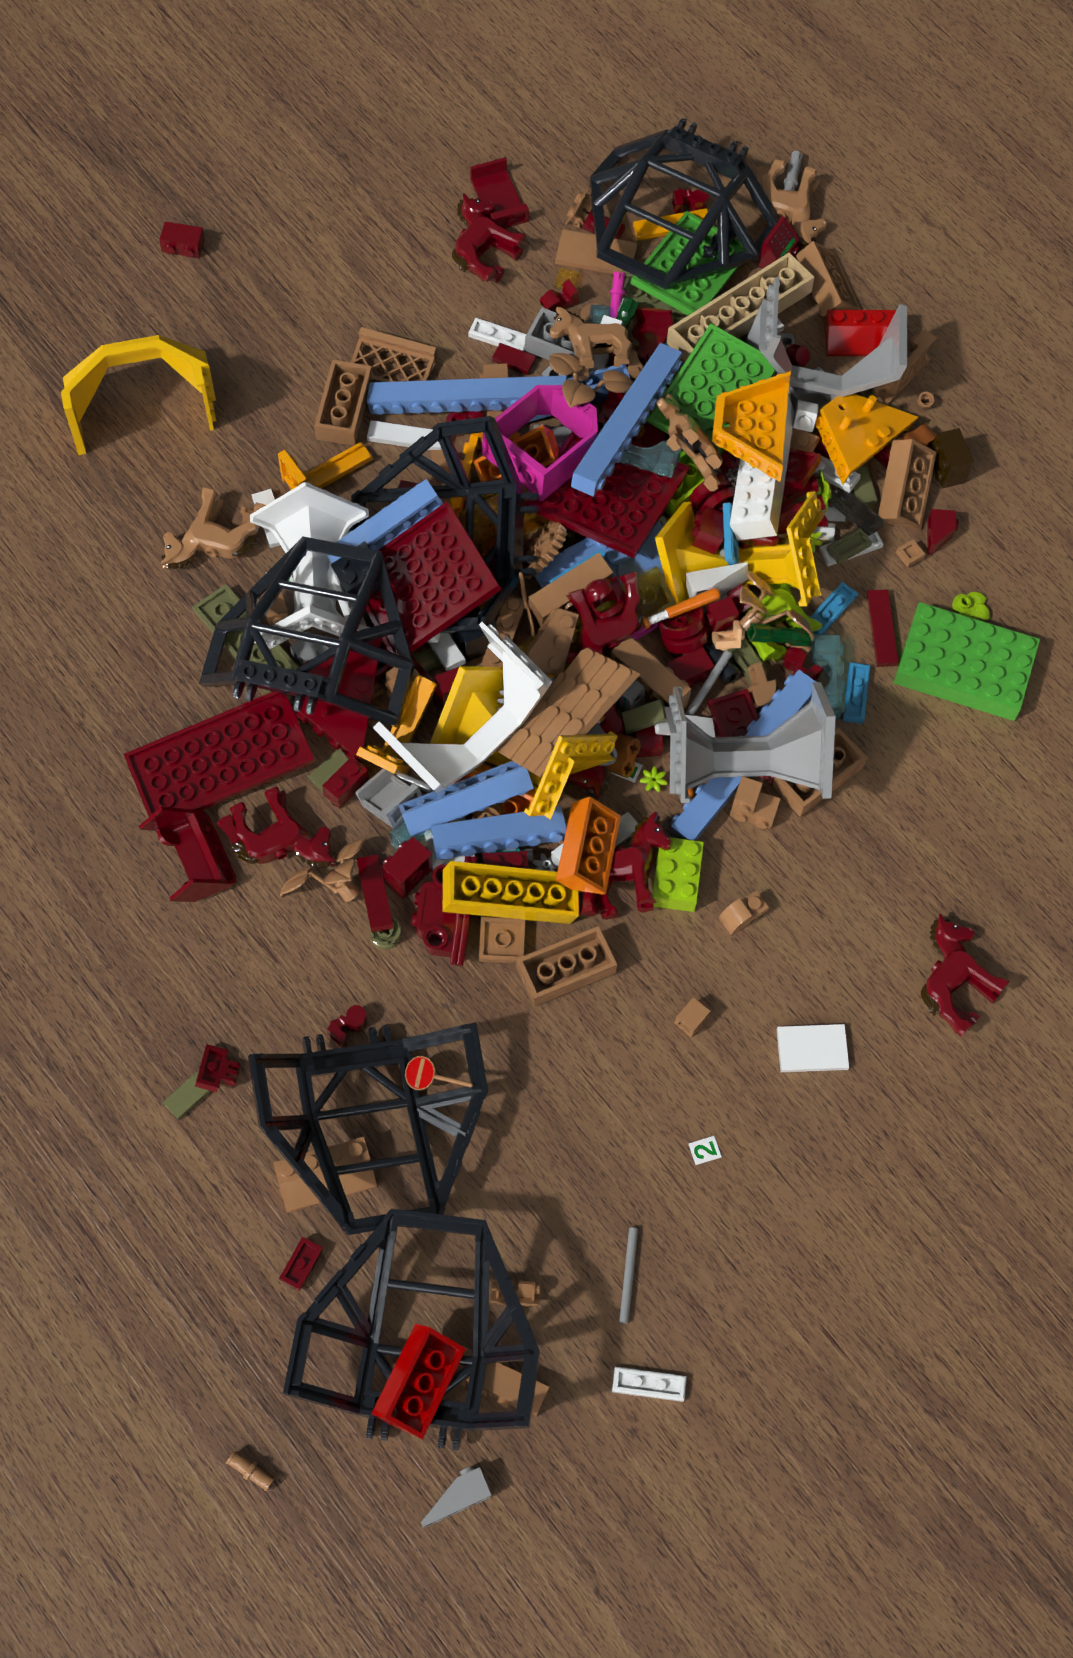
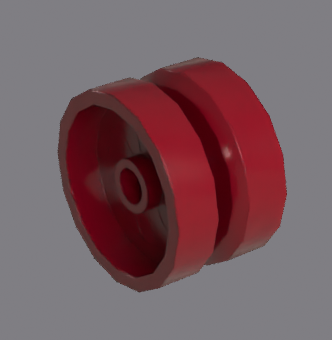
(703, 496)
(684, 632)

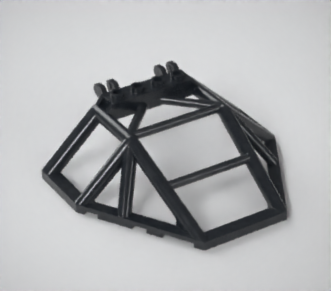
(686, 147)
(511, 503)
(299, 681)
(367, 1058)
(366, 1334)

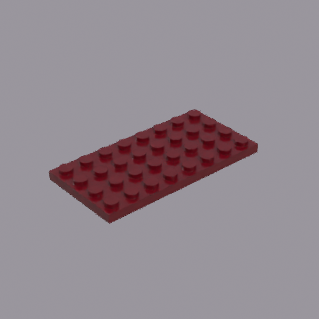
(220, 756)

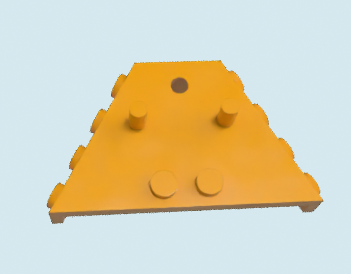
(755, 422)
(858, 430)

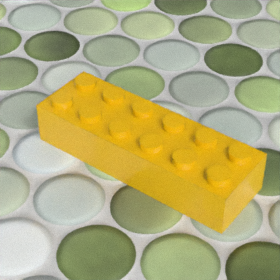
(507, 893)

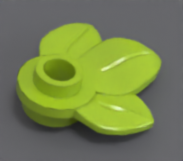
(824, 488)
(972, 607)

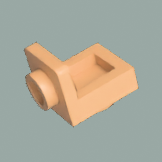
(729, 639)

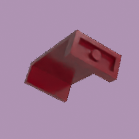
(495, 186)
(649, 332)

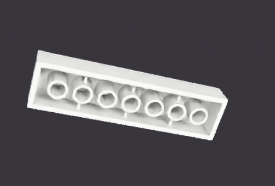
(758, 496)

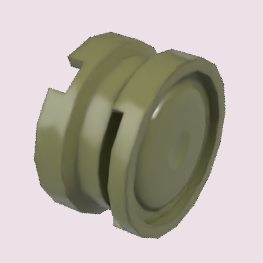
(387, 938)

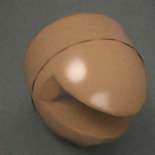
(924, 396)

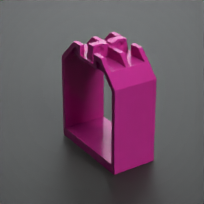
(545, 401)

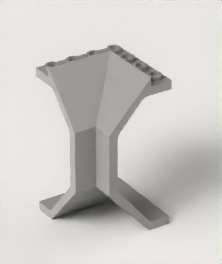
(876, 369)
(795, 751)

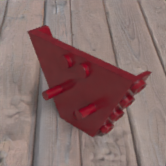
(342, 727)

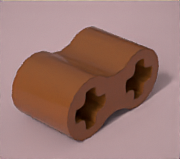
(922, 434)
(627, 749)

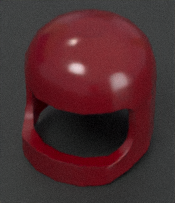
(599, 592)

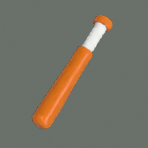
(687, 605)

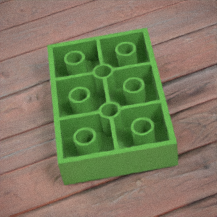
(966, 661)

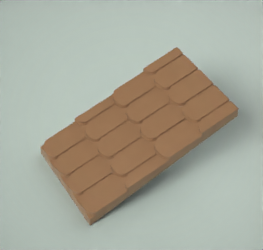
(568, 708)

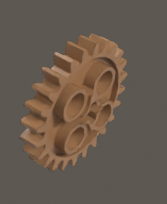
(544, 545)

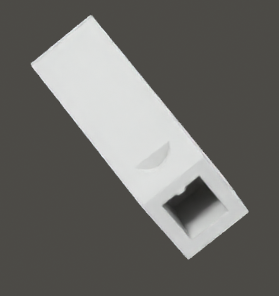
(722, 578)

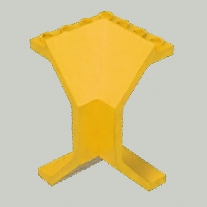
(85, 378)
(774, 564)
(474, 702)

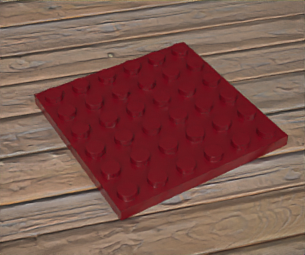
(620, 512)
(433, 577)

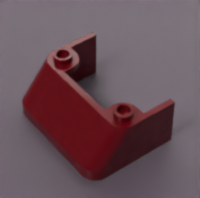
(197, 848)

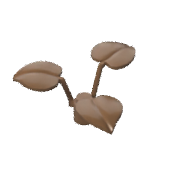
(578, 393)
(755, 614)
(340, 876)

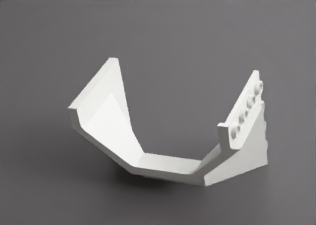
(315, 515)
(447, 763)

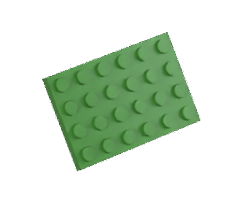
(693, 293)
(714, 367)

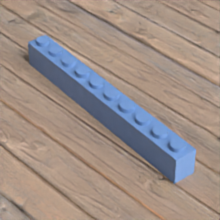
(452, 394)
(626, 420)
(718, 791)

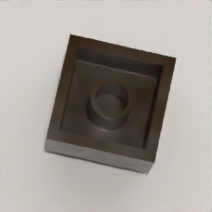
(952, 458)

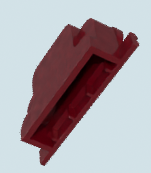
(441, 932)

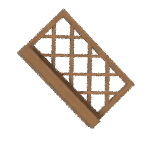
(396, 345)

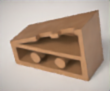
(553, 641)

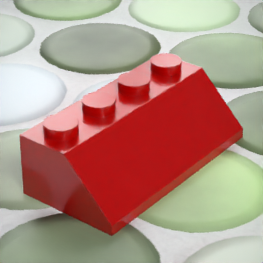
(855, 331)
(418, 1381)

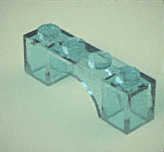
(657, 459)
(826, 654)

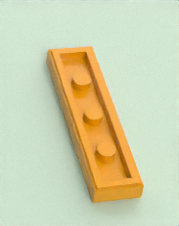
(647, 230)

